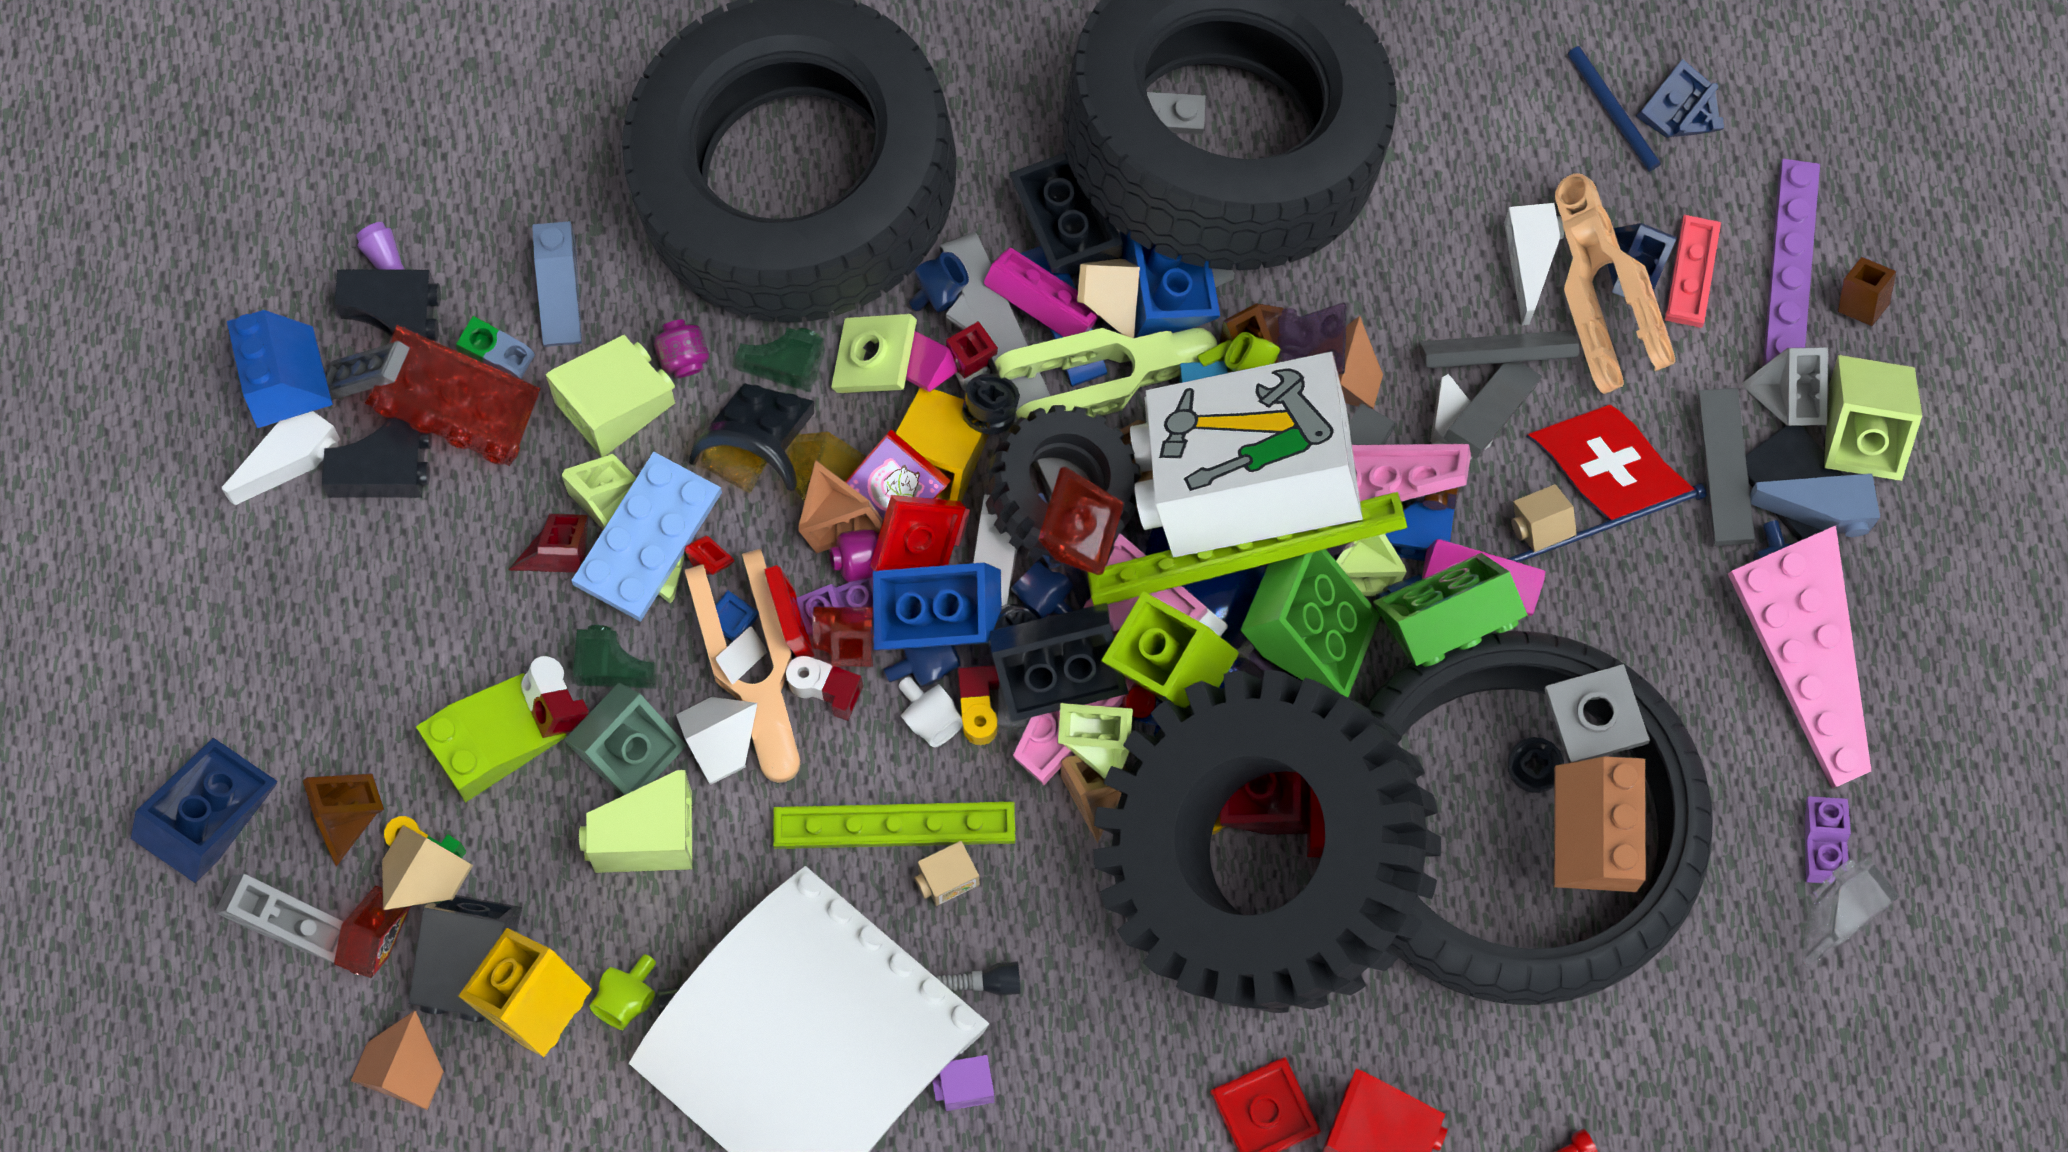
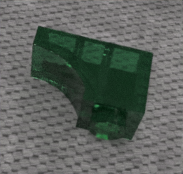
(788, 360)
(604, 663)

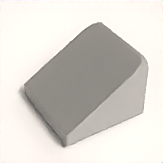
(959, 316)

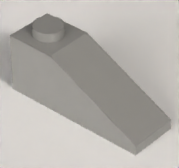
(280, 916)

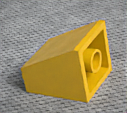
(943, 438)
(526, 991)

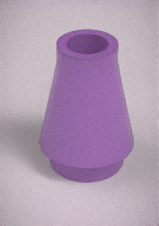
(379, 246)

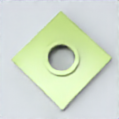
(889, 365)

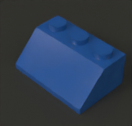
(1170, 292)
(278, 366)
(935, 605)

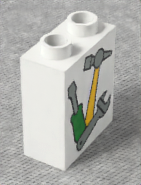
(1247, 456)

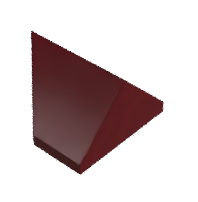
(557, 547)

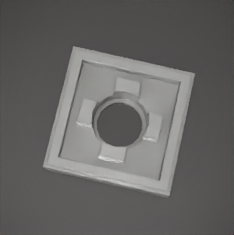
(1589, 741)

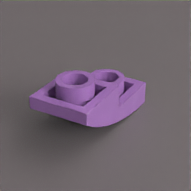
(848, 595)
(1825, 836)

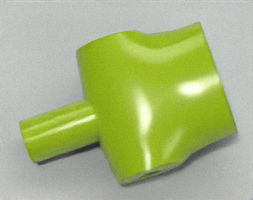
(1250, 352)
(624, 994)

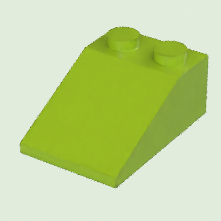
(485, 737)

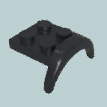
(760, 423)

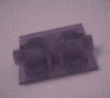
(1313, 334)

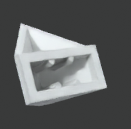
(719, 734)

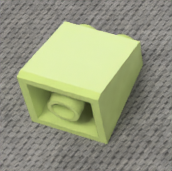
(611, 392)
(1871, 417)
(642, 829)

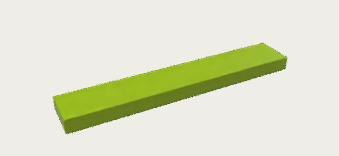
(894, 825)

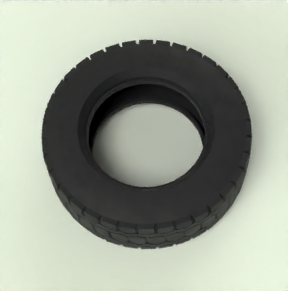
(1216, 203)
(813, 259)

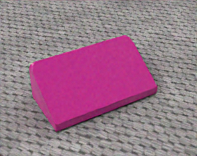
(929, 363)

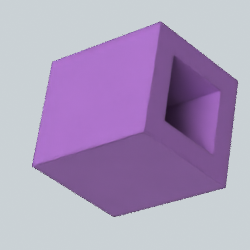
(964, 1083)

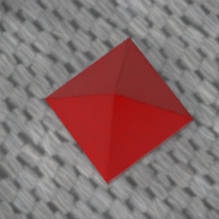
(710, 554)

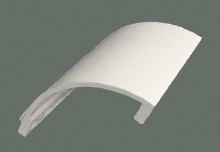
(804, 1029)

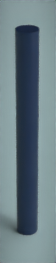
(1613, 108)

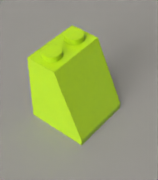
(1168, 651)

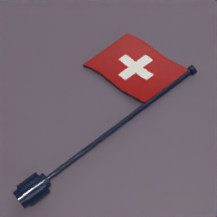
(1609, 468)

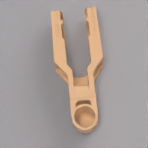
(1593, 246)
(771, 725)

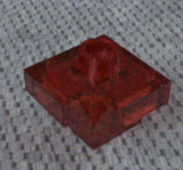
(845, 634)

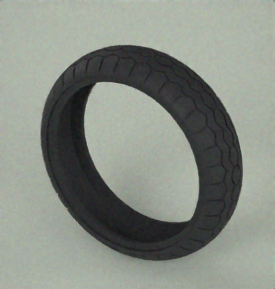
(1680, 798)

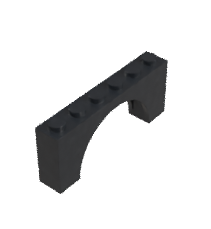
(393, 456)

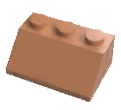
(1600, 824)

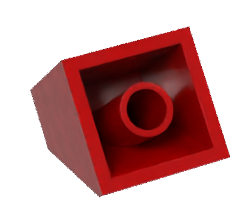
(1383, 1120)

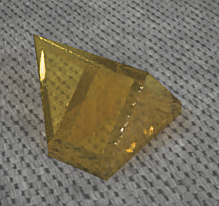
(828, 451)
(734, 465)

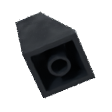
(451, 948)

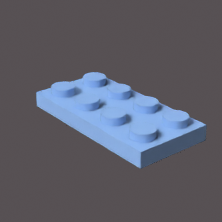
(646, 536)

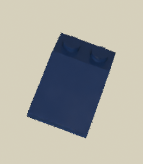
(201, 809)

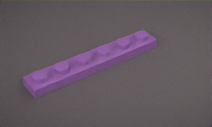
(1791, 257)

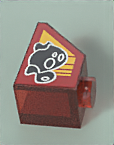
(369, 935)

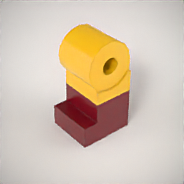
(978, 718)

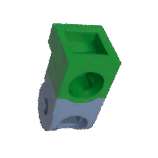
(494, 348)

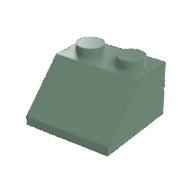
(625, 740)

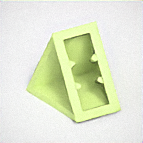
(599, 486)
(1372, 564)
(1096, 734)

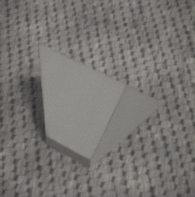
(1794, 385)

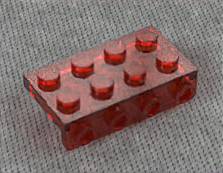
(457, 399)

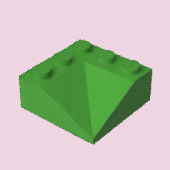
(1452, 609)
(1312, 620)

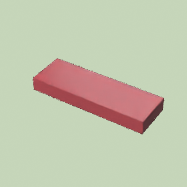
(1692, 271)

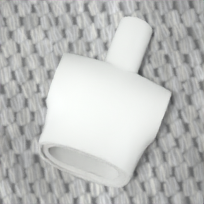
(931, 713)

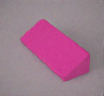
(1039, 294)
(1526, 578)

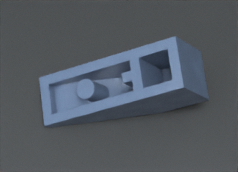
(557, 283)
(1823, 502)

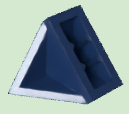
(1645, 245)

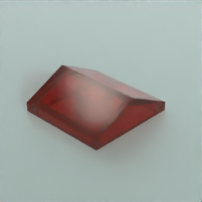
(1080, 522)

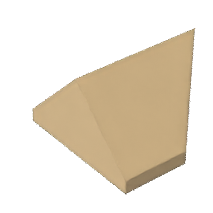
(1111, 292)
(420, 871)

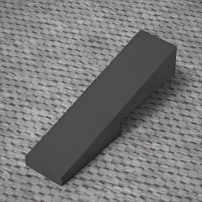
(1725, 466)

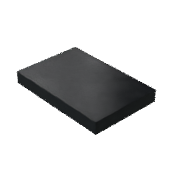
(1789, 456)

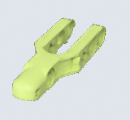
(1153, 360)

